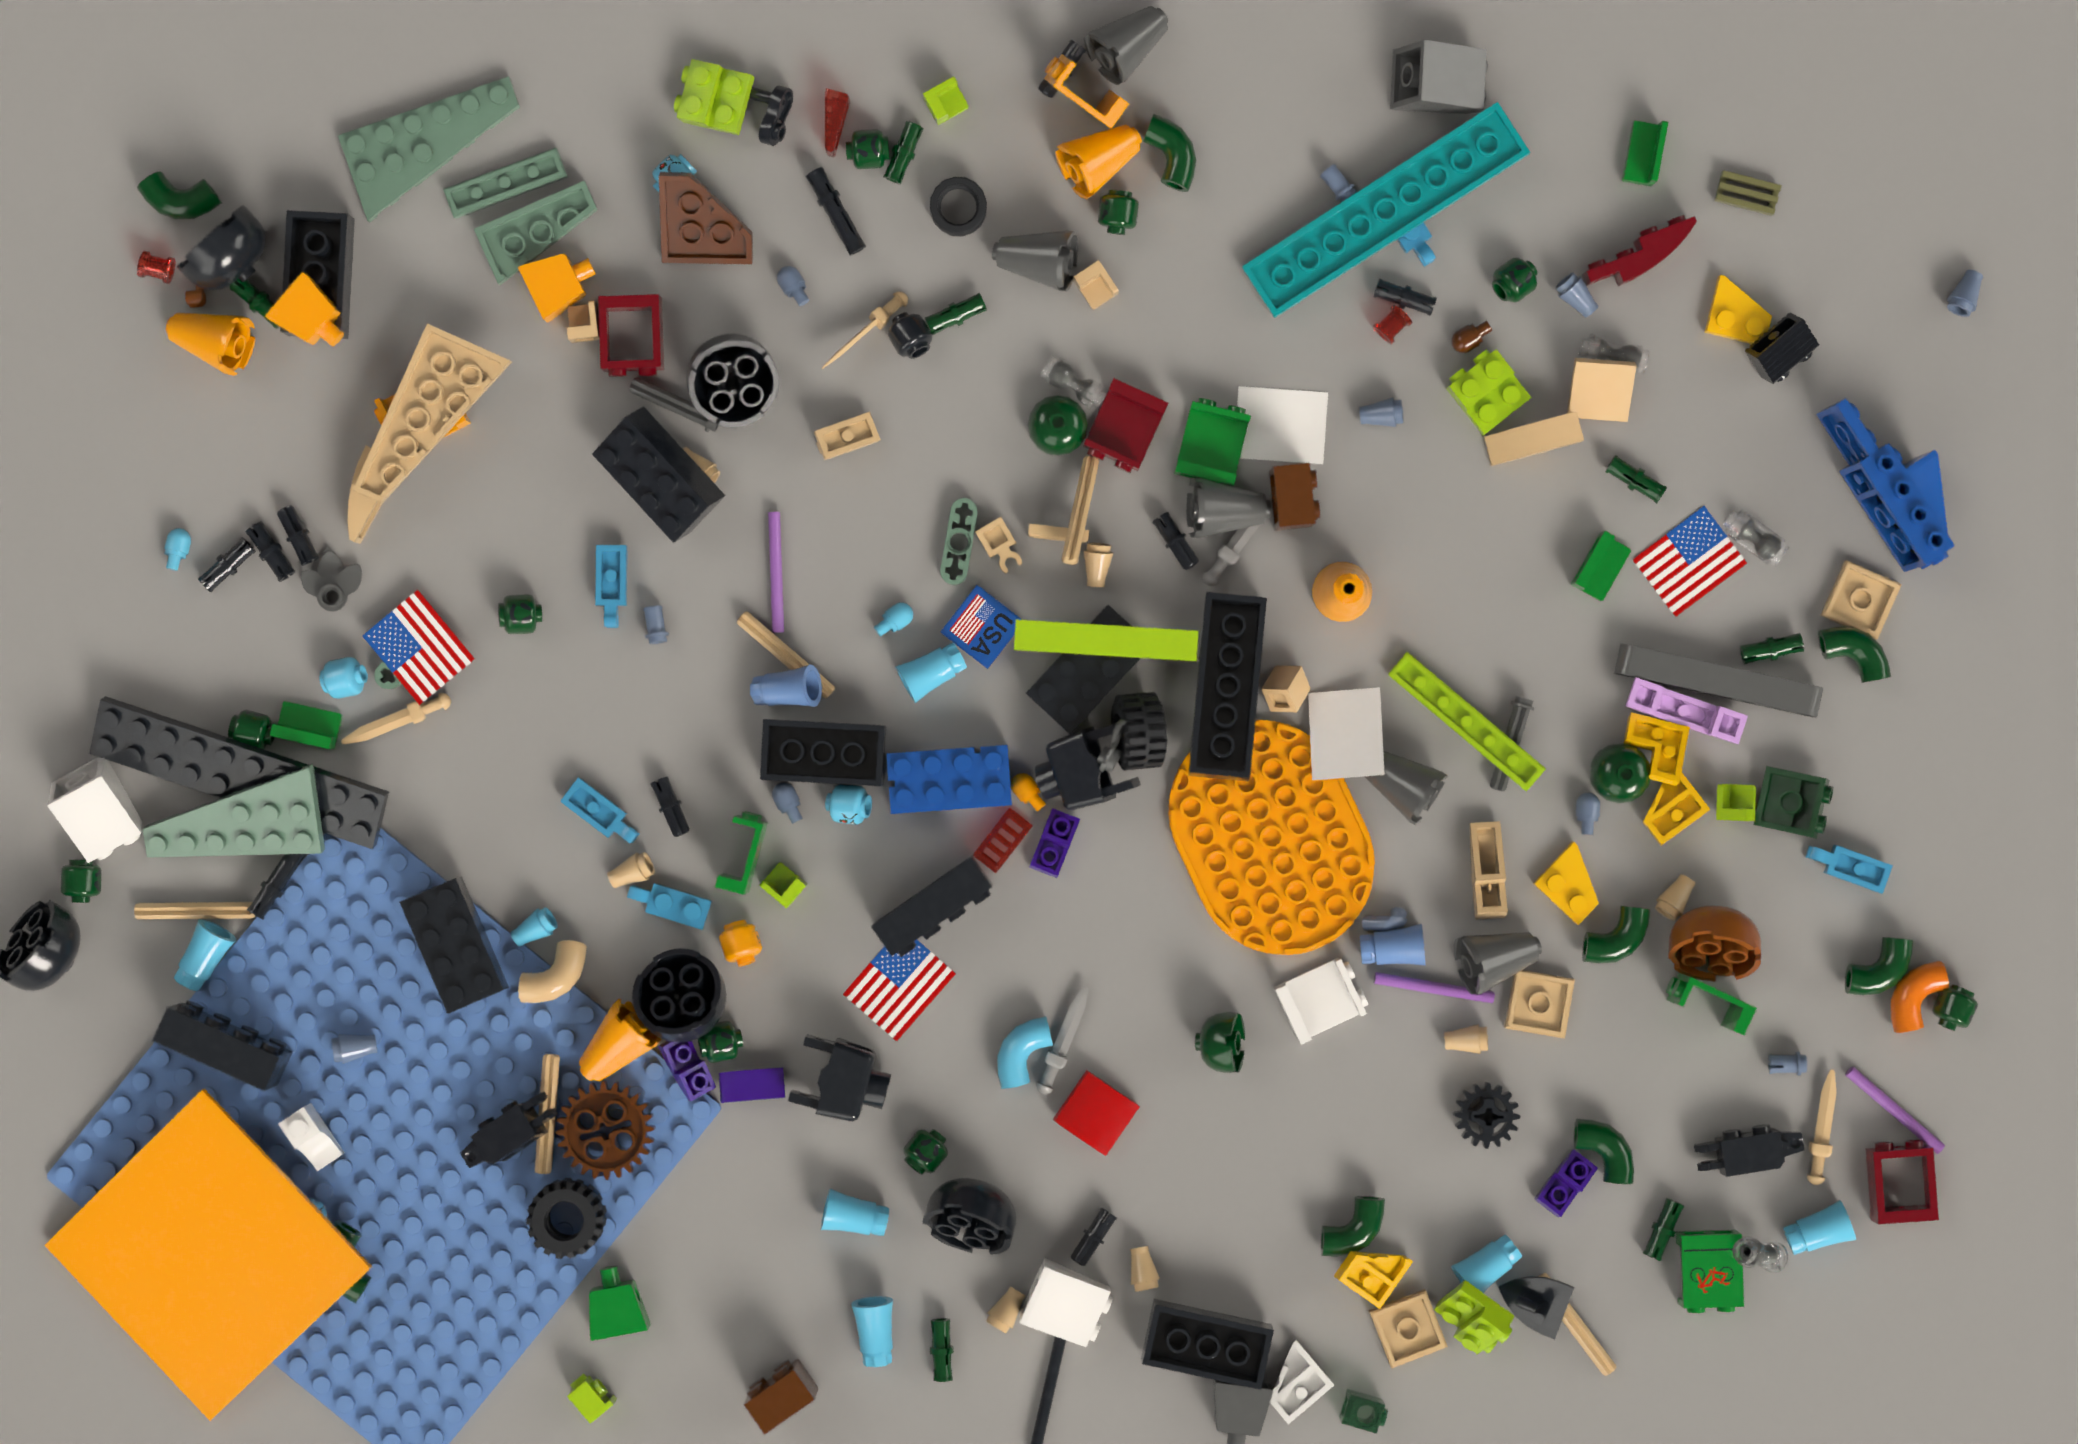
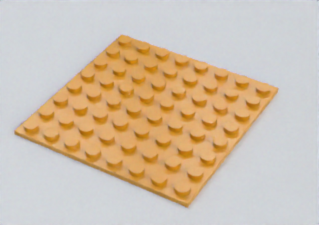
(207, 1254)

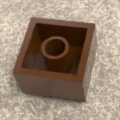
(1293, 496)
(781, 1395)

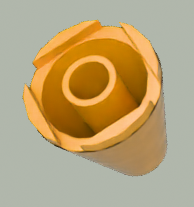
(1097, 157)
(214, 338)
(1332, 599)
(616, 1042)

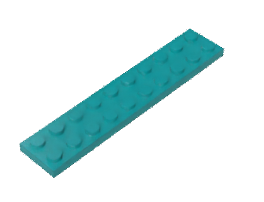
(1386, 210)

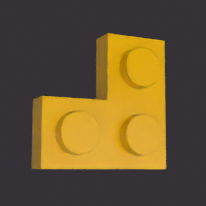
(1665, 741)

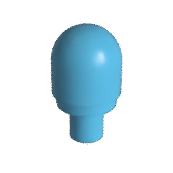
(177, 547)
(895, 618)

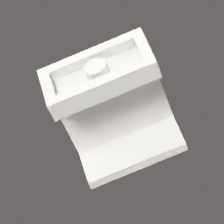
(1321, 999)

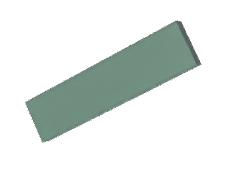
(505, 183)

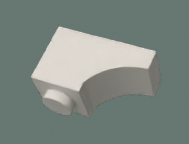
(311, 1136)

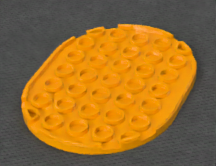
(1278, 855)

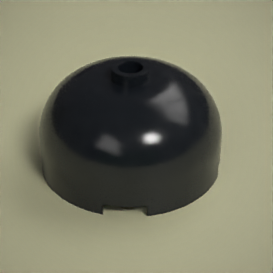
(226, 252)
(734, 397)
(46, 954)
(679, 995)
(973, 1206)

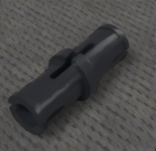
(1404, 297)
(270, 551)
(226, 564)

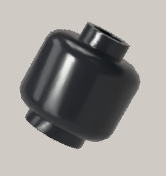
(910, 335)

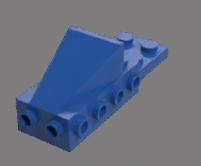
(1908, 491)

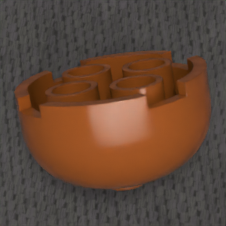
(1723, 935)

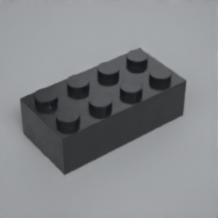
(322, 249)
(658, 474)
(1080, 681)
(823, 752)
(931, 906)
(454, 944)
(223, 1045)
(1207, 1344)

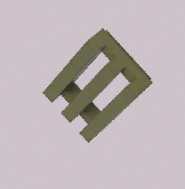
(1772, 199)

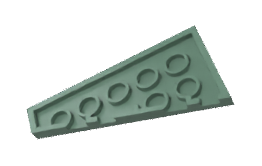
(413, 145)
(258, 820)

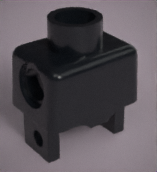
(1076, 773)
(845, 1081)

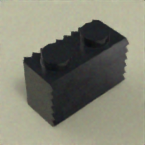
(1782, 348)

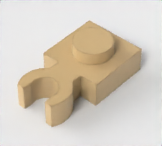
(997, 540)

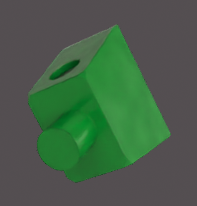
(616, 1307)

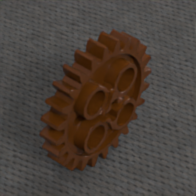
(597, 1104)

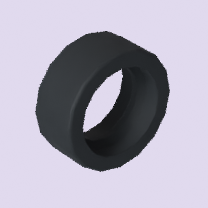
(958, 229)

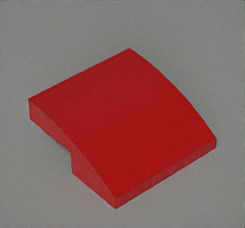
(1096, 1113)

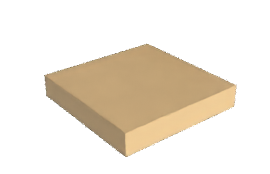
(1601, 389)
(1860, 599)
(1539, 1003)
(1408, 1328)

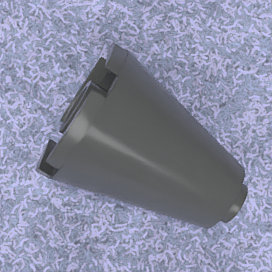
(1125, 42)
(1039, 257)
(1223, 508)
(1408, 785)
(1494, 958)

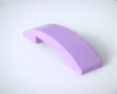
(1686, 711)

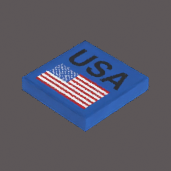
(981, 627)

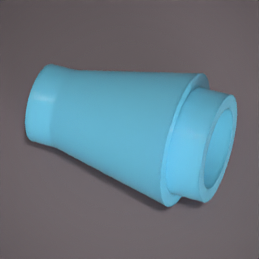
(536, 926)

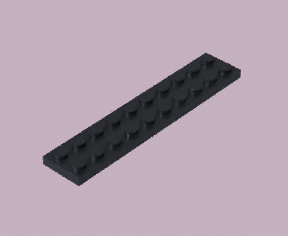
(227, 766)

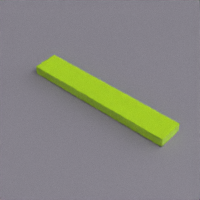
(1106, 640)
(1466, 721)

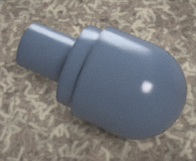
(792, 284)
(787, 801)
(1587, 811)

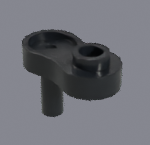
(779, 104)

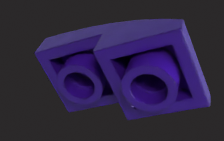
(1054, 843)
(687, 1068)
(751, 1085)
(1565, 1183)

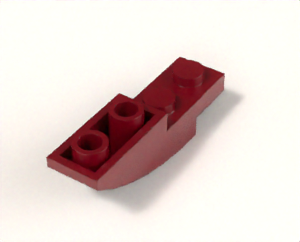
(1651, 249)

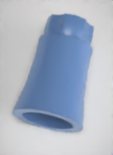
(788, 687)
(1394, 946)

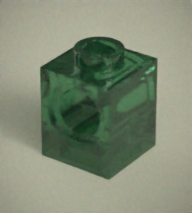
(1355, 1400)

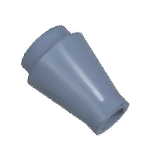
(1576, 294)
(1965, 295)
(1383, 413)
(351, 1047)

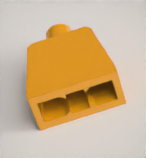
(556, 283)
(307, 312)

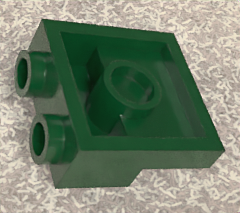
(1793, 802)

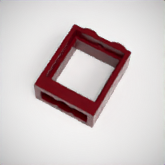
(619, 303)
(1901, 1214)

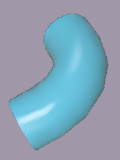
(1017, 1048)

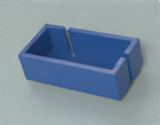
(949, 779)

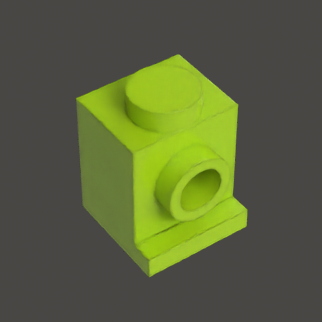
(590, 1397)

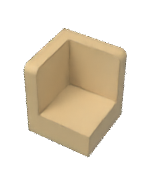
(1095, 285)
(583, 323)
(1286, 689)

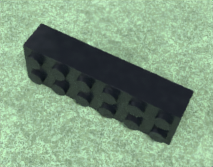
(1227, 686)

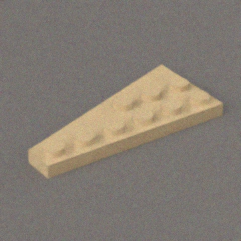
(432, 397)

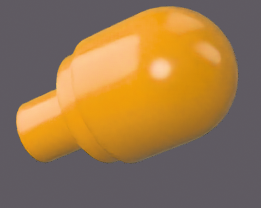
(1027, 790)

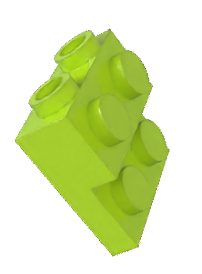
(713, 97)
(1488, 391)
(1477, 1316)

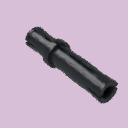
(833, 207)
(274, 885)

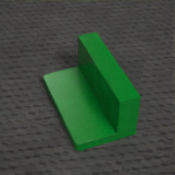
(1644, 153)
(1601, 566)
(307, 725)

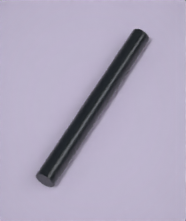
(1048, 1391)

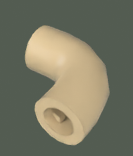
(558, 978)

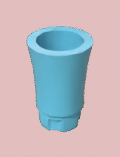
(930, 671)
(203, 954)
(853, 1215)
(1820, 1229)
(1488, 1263)
(874, 1329)

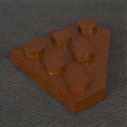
(698, 225)

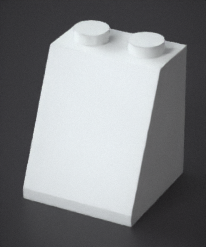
(95, 809)
(1065, 1303)

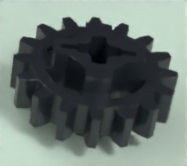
(1486, 1128)

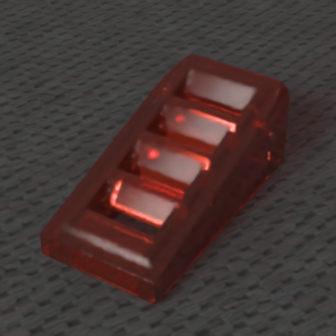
(835, 115)
(988, 861)

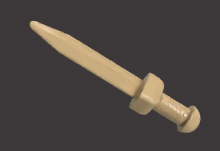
(878, 317)
(413, 713)
(1820, 1147)

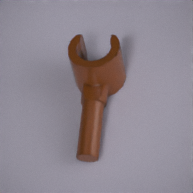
(195, 298)

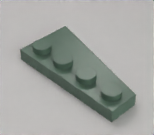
(533, 229)

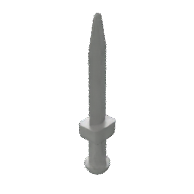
(1228, 554)
(1056, 1058)

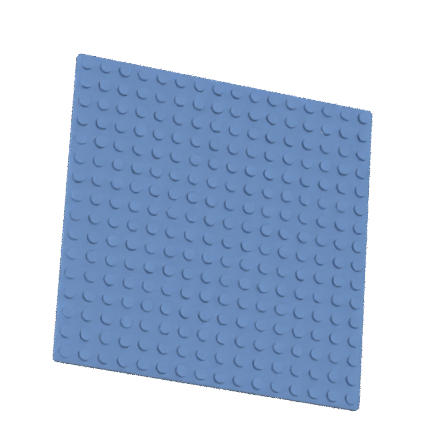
(447, 1243)

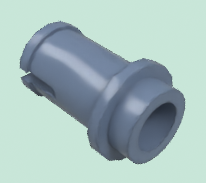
(1338, 183)
(655, 625)
(1787, 1063)

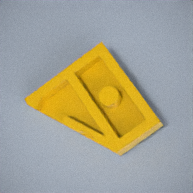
(1736, 314)
(1674, 810)
(1569, 884)
(1373, 1274)

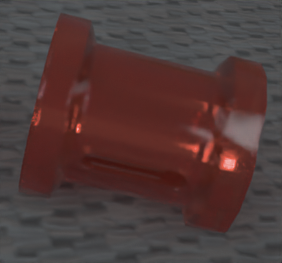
(156, 267)
(1392, 324)

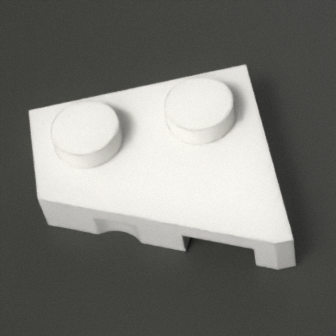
(1298, 1384)

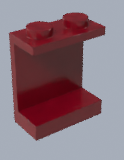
(1125, 426)

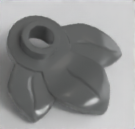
(332, 576)
(1109, 756)

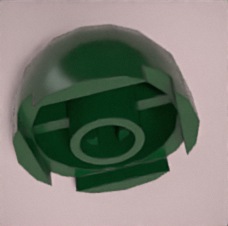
(1057, 425)
(1620, 773)
(1221, 1042)

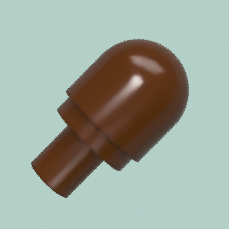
(1470, 337)

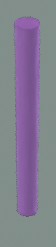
(776, 572)
(1431, 987)
(1894, 1109)

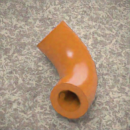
(1911, 992)

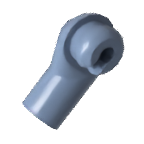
(1384, 923)

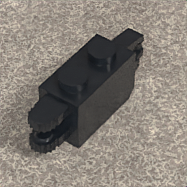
(509, 1133)
(1750, 1151)

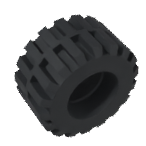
(1143, 733)
(548, 1236)

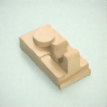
(846, 436)

